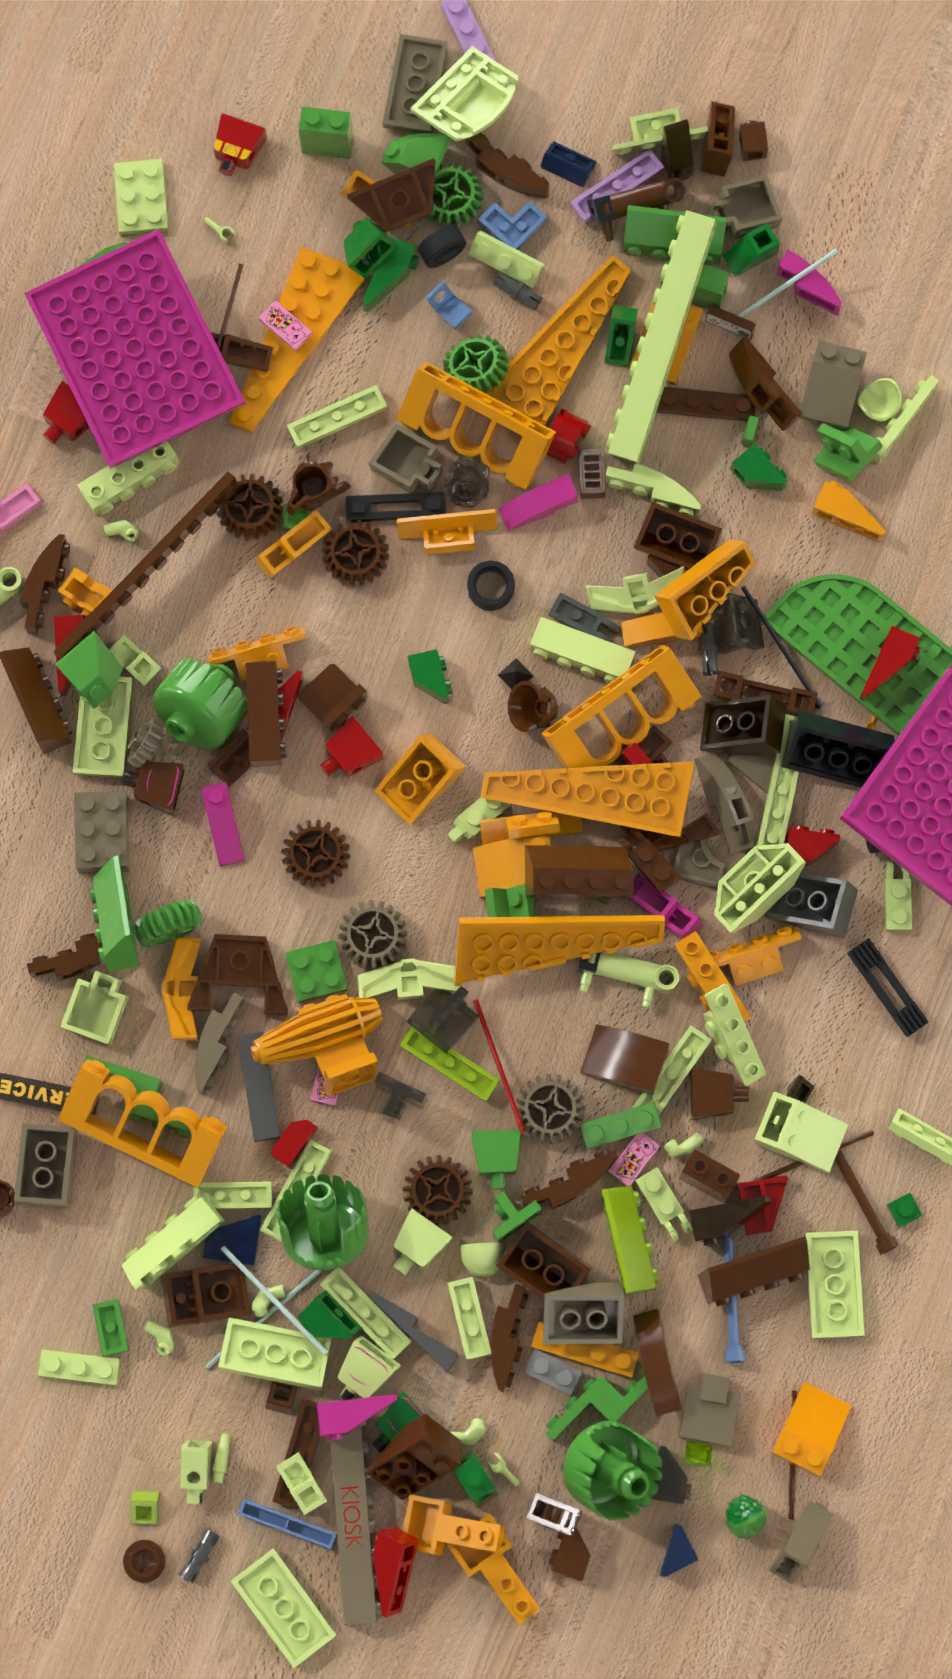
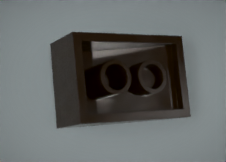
(744, 726)

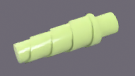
(221, 1459)

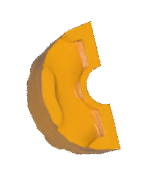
(82, 592)

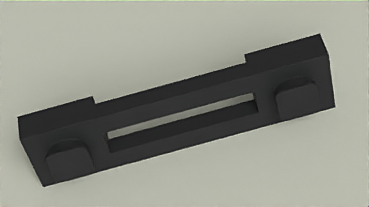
(360, 506)
(910, 1017)

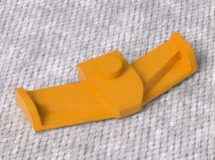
(178, 988)

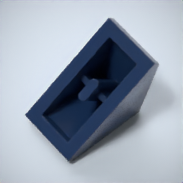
(678, 1554)

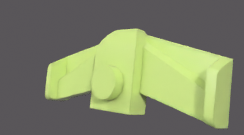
(634, 597)
(407, 978)

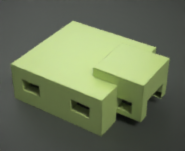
(96, 1008)

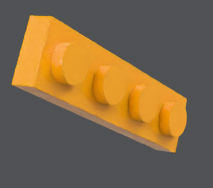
(602, 1356)

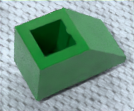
(752, 250)
(757, 471)
(428, 675)

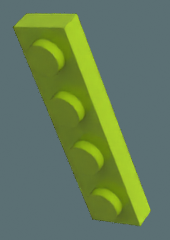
(451, 1065)

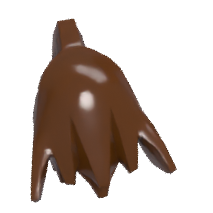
(313, 486)

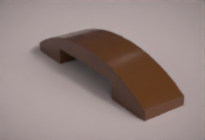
(733, 686)
(656, 1362)

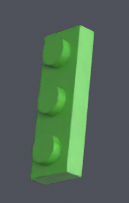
(621, 1125)

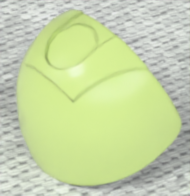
(880, 399)
(482, 1258)

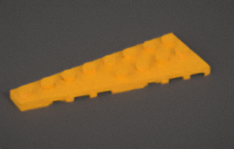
(315, 296)
(553, 355)
(625, 795)
(516, 943)

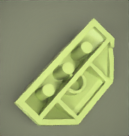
(756, 884)

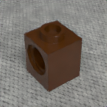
(753, 140)

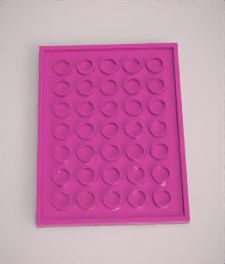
(134, 348)
(909, 795)

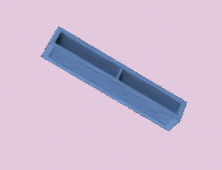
(287, 1524)

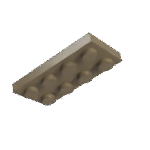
(416, 69)

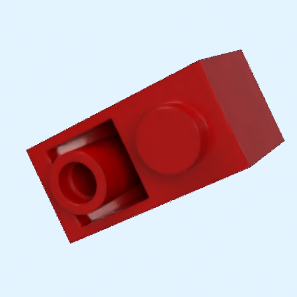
(811, 844)

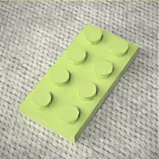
(104, 734)
(835, 1285)
(273, 1354)
(283, 1608)

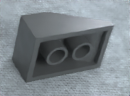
(816, 905)

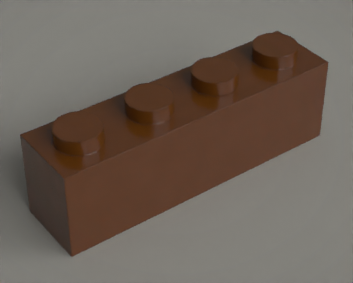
(264, 714)

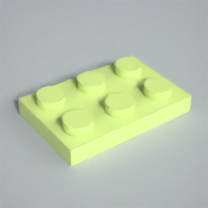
(140, 197)

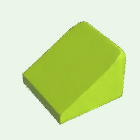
(144, 1507)

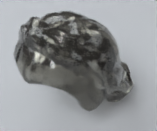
(469, 479)

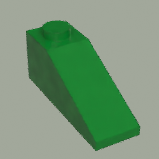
(391, 273)

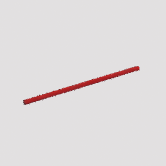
(499, 1066)

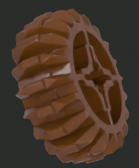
(258, 508)
(346, 554)
(304, 848)
(451, 1172)

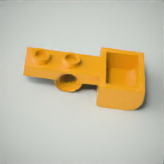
(434, 1527)
(499, 1575)

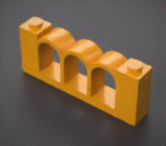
(417, 414)
(679, 695)
(205, 1133)

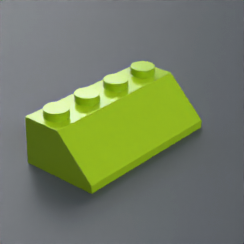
(628, 1240)

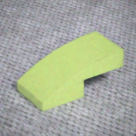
(134, 660)
(301, 1483)

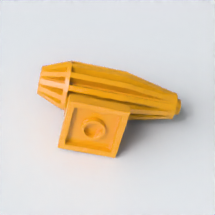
(332, 1035)

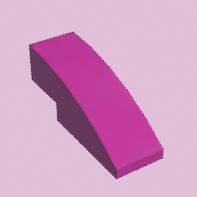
(810, 287)
(539, 503)
(677, 918)

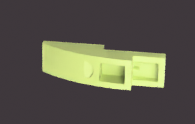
(662, 488)

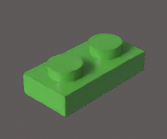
(110, 1327)

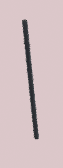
(779, 643)

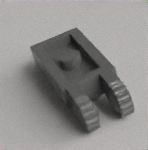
(581, 617)

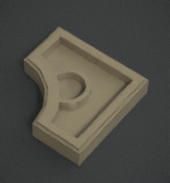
(698, 864)

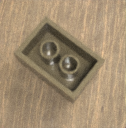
(101, 830)
(45, 1166)

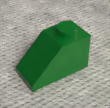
(621, 335)
(328, 1318)

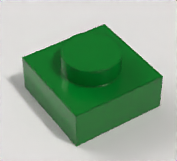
(904, 1210)

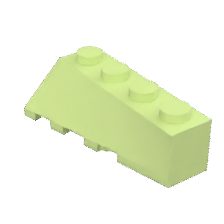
(171, 1243)

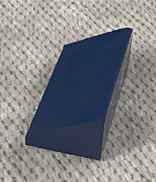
(568, 164)

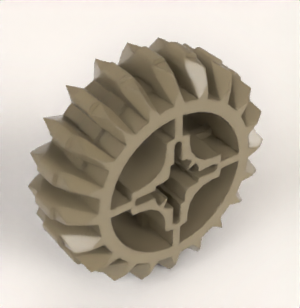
(384, 938)
(539, 1104)

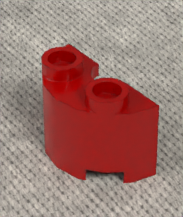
(568, 431)

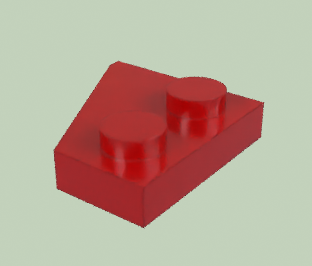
(770, 1187)

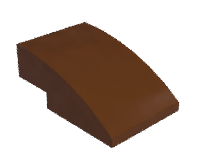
(625, 1058)
(205, 1295)

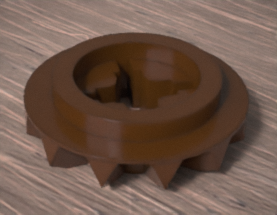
(134, 1568)

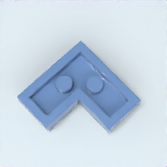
(514, 230)

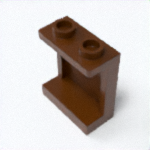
(709, 1176)

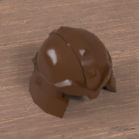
(531, 706)

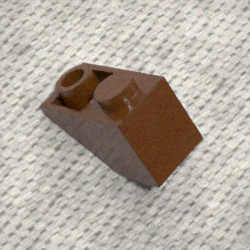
(572, 1555)

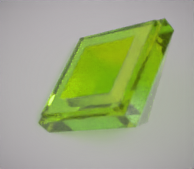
(698, 1454)

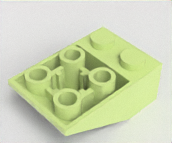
(800, 1132)

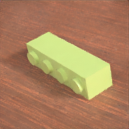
(580, 650)

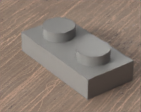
(552, 1372)

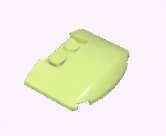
(467, 96)

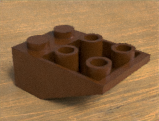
(416, 1457)

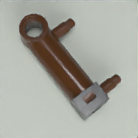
(616, 205)

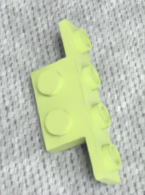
(648, 130)
(731, 1035)

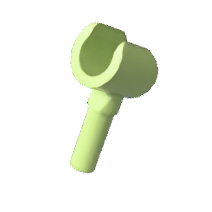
(220, 230)
(501, 1468)

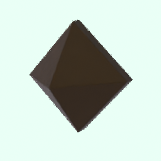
(800, 1089)

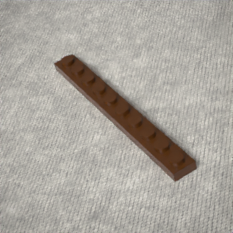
(152, 561)

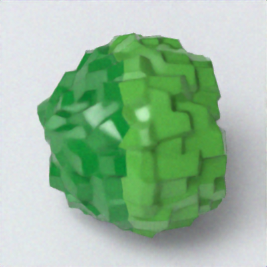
(745, 1516)

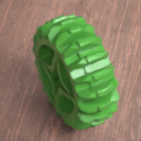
(467, 204)
(486, 355)
(168, 923)

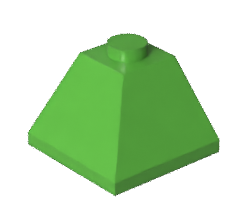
(414, 150)
(91, 670)

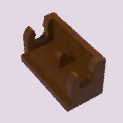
(232, 759)

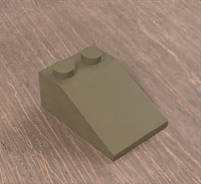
(832, 384)
(584, 1314)

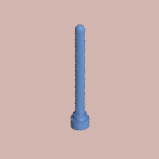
(734, 1351)

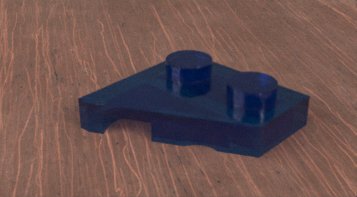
(239, 1238)

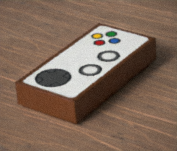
(730, 322)

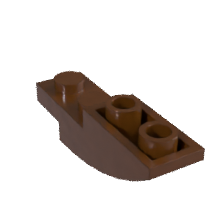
(510, 173)
(762, 389)
(44, 574)
(69, 963)
(581, 1178)
(503, 1347)

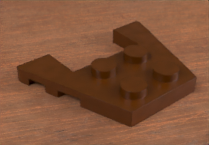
(697, 830)
(238, 962)

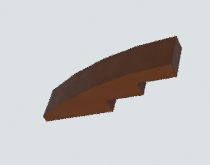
(244, 352)

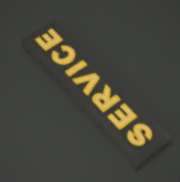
(34, 1092)

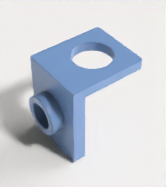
(449, 306)

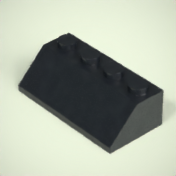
(834, 749)

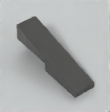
(259, 1092)
(439, 1353)

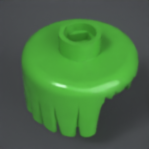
(199, 703)
(330, 1222)
(612, 1470)

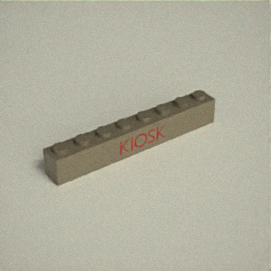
(355, 1528)

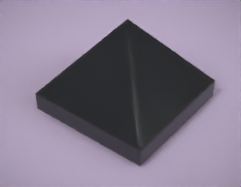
(514, 673)

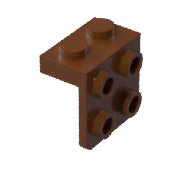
(333, 697)

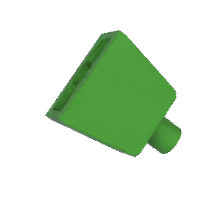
(496, 1154)

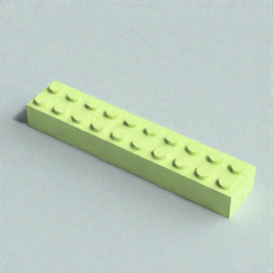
(662, 338)

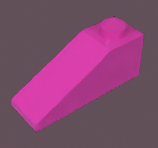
(222, 824)
(346, 1415)

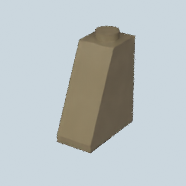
(801, 1542)

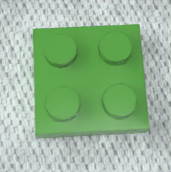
(316, 971)

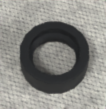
(442, 246)
(490, 566)

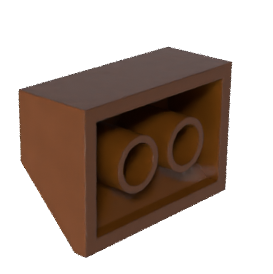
(676, 536)
(542, 1263)

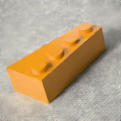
(703, 587)

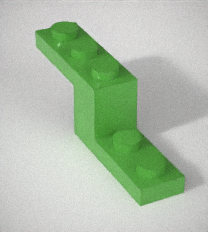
(145, 1083)
(602, 1398)

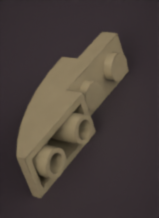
(726, 794)
(210, 1051)

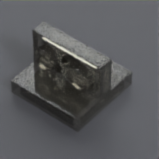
(737, 625)
(444, 1018)
(399, 1093)

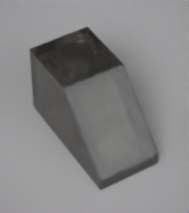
(673, 1485)

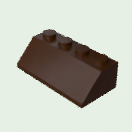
(35, 699)
(578, 872)
(755, 1271)

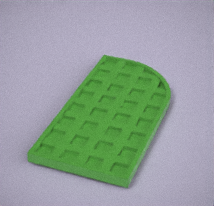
(840, 631)

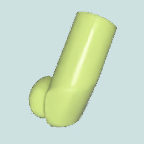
(122, 528)
(684, 1148)
(261, 1301)
(163, 1336)
(473, 1433)

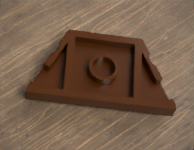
(398, 197)

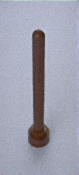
(884, 1240)

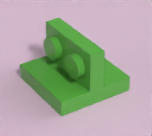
(845, 451)
(509, 902)
(515, 1219)

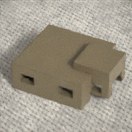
(747, 206)
(407, 460)
(710, 1411)

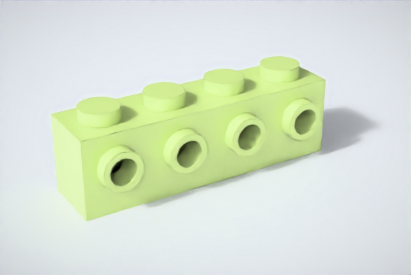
(121, 482)

